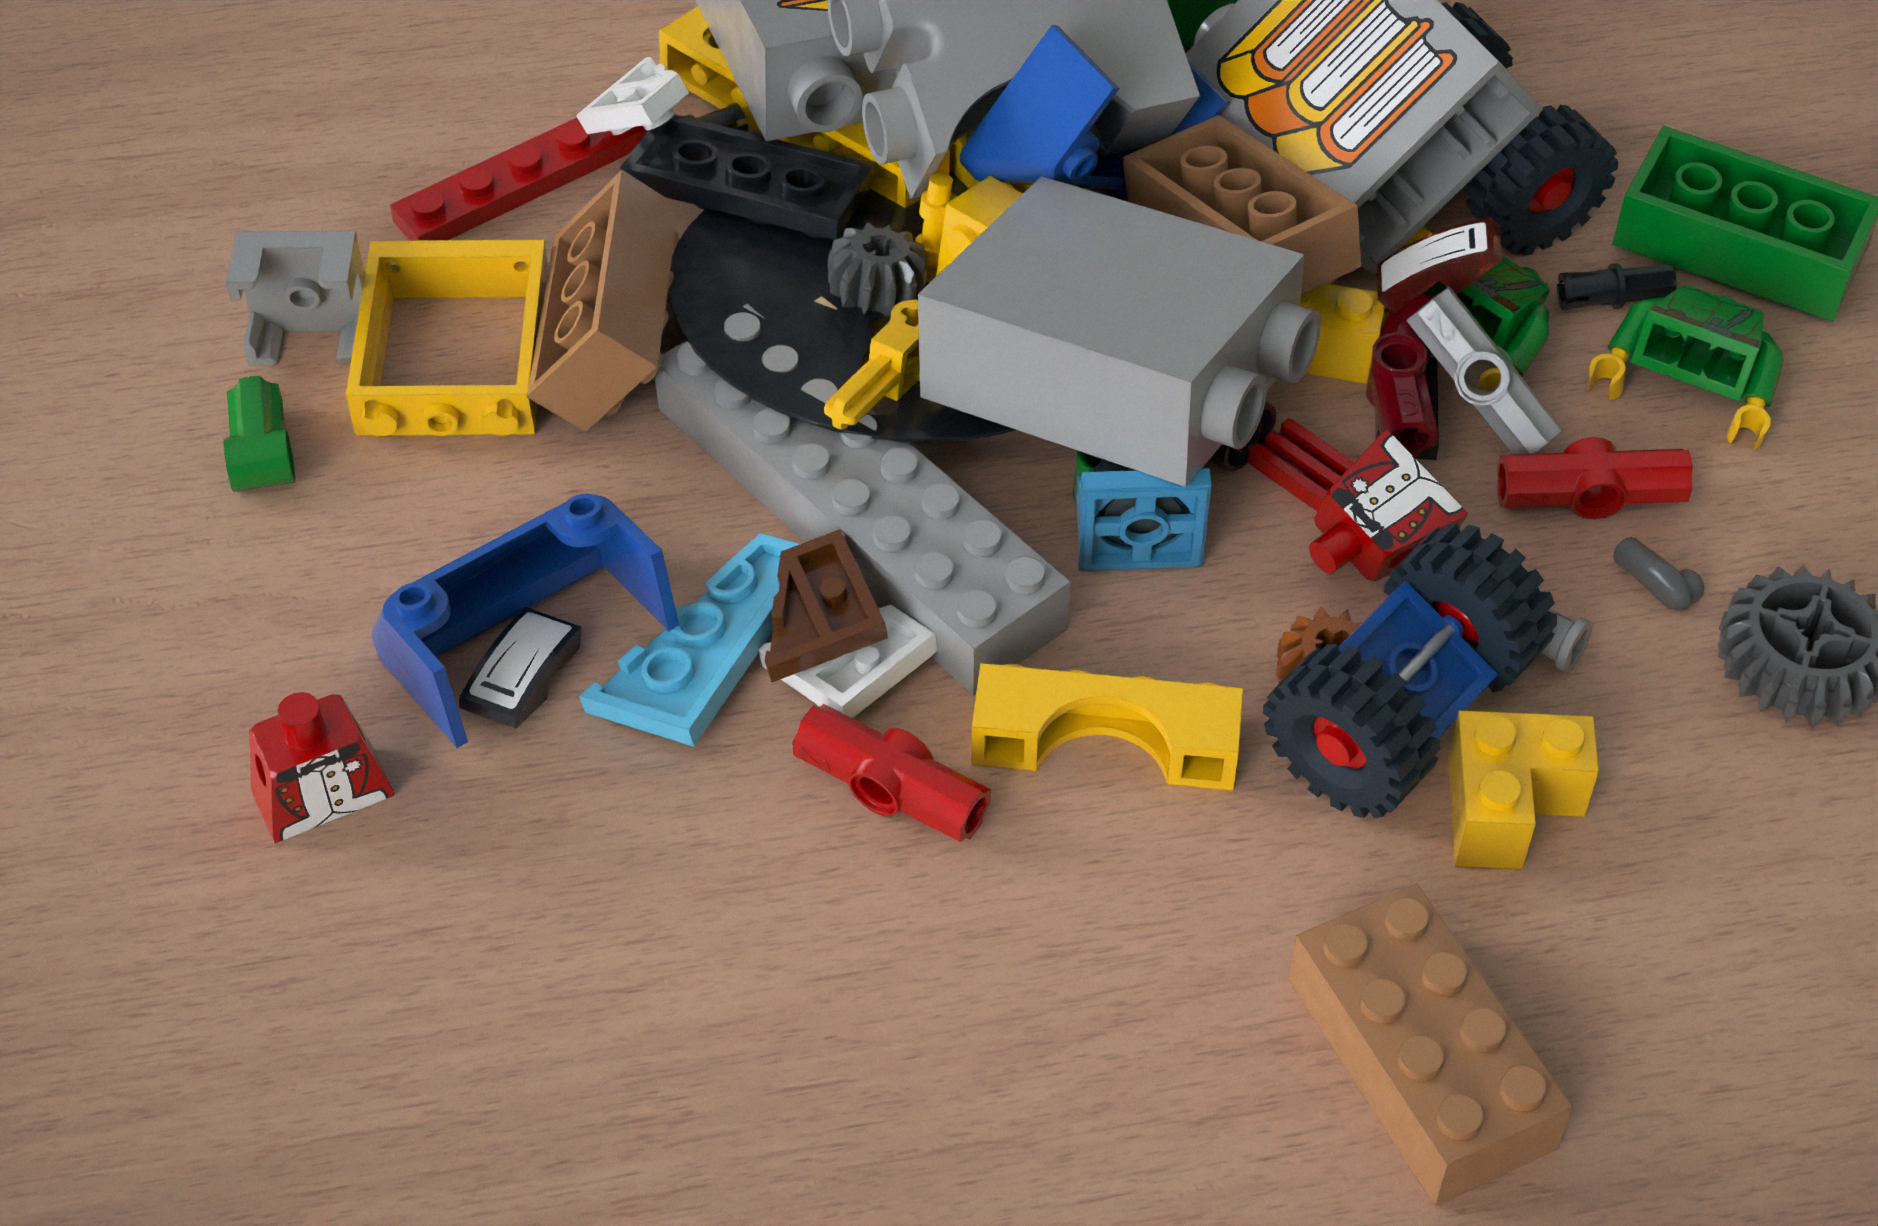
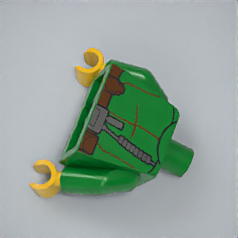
(1510, 310)
(1702, 343)

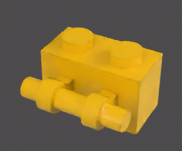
(957, 221)

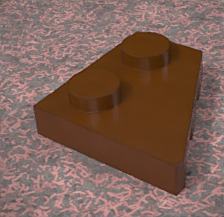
(820, 607)

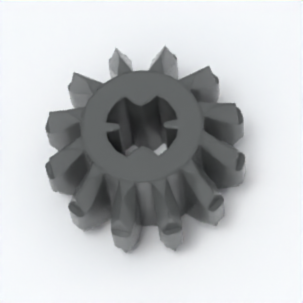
(876, 268)

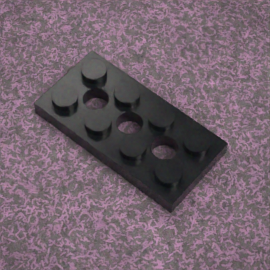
(751, 176)

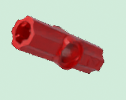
(1594, 478)
(891, 772)

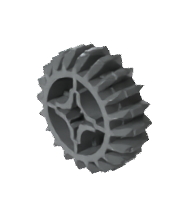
(1768, 637)

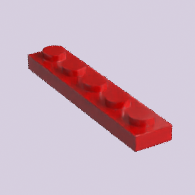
(509, 180)

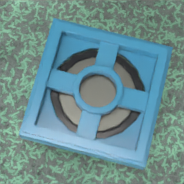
(1140, 519)

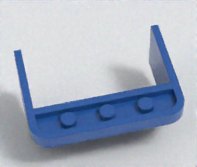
(1046, 119)
(503, 580)

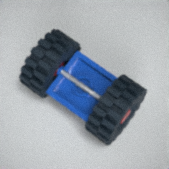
(1544, 174)
(1372, 710)

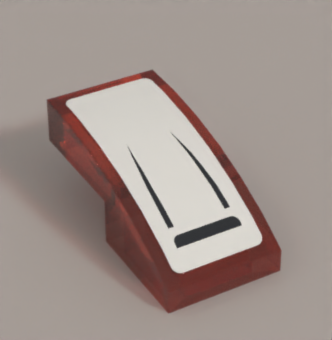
(1449, 256)

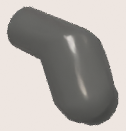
(1663, 580)

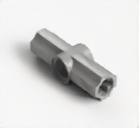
(1460, 340)

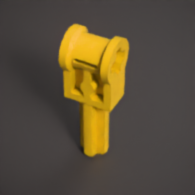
(888, 373)

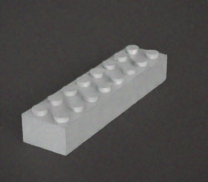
(903, 518)

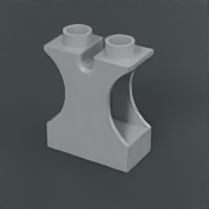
(965, 53)

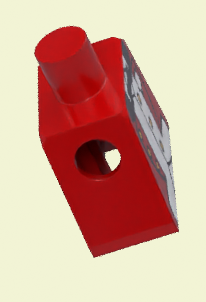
(1380, 511)
(312, 765)

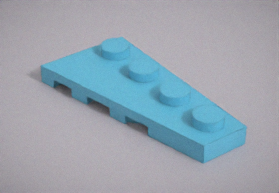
(691, 670)

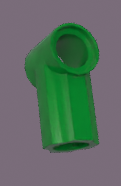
(258, 444)

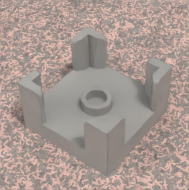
(296, 286)

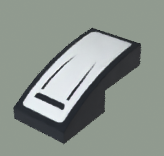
(517, 667)

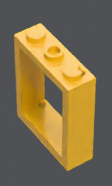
(444, 271)

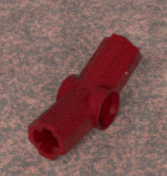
(1399, 382)

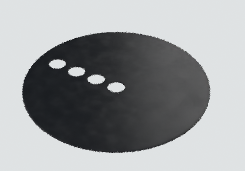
(780, 274)

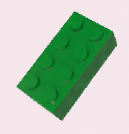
(1747, 222)

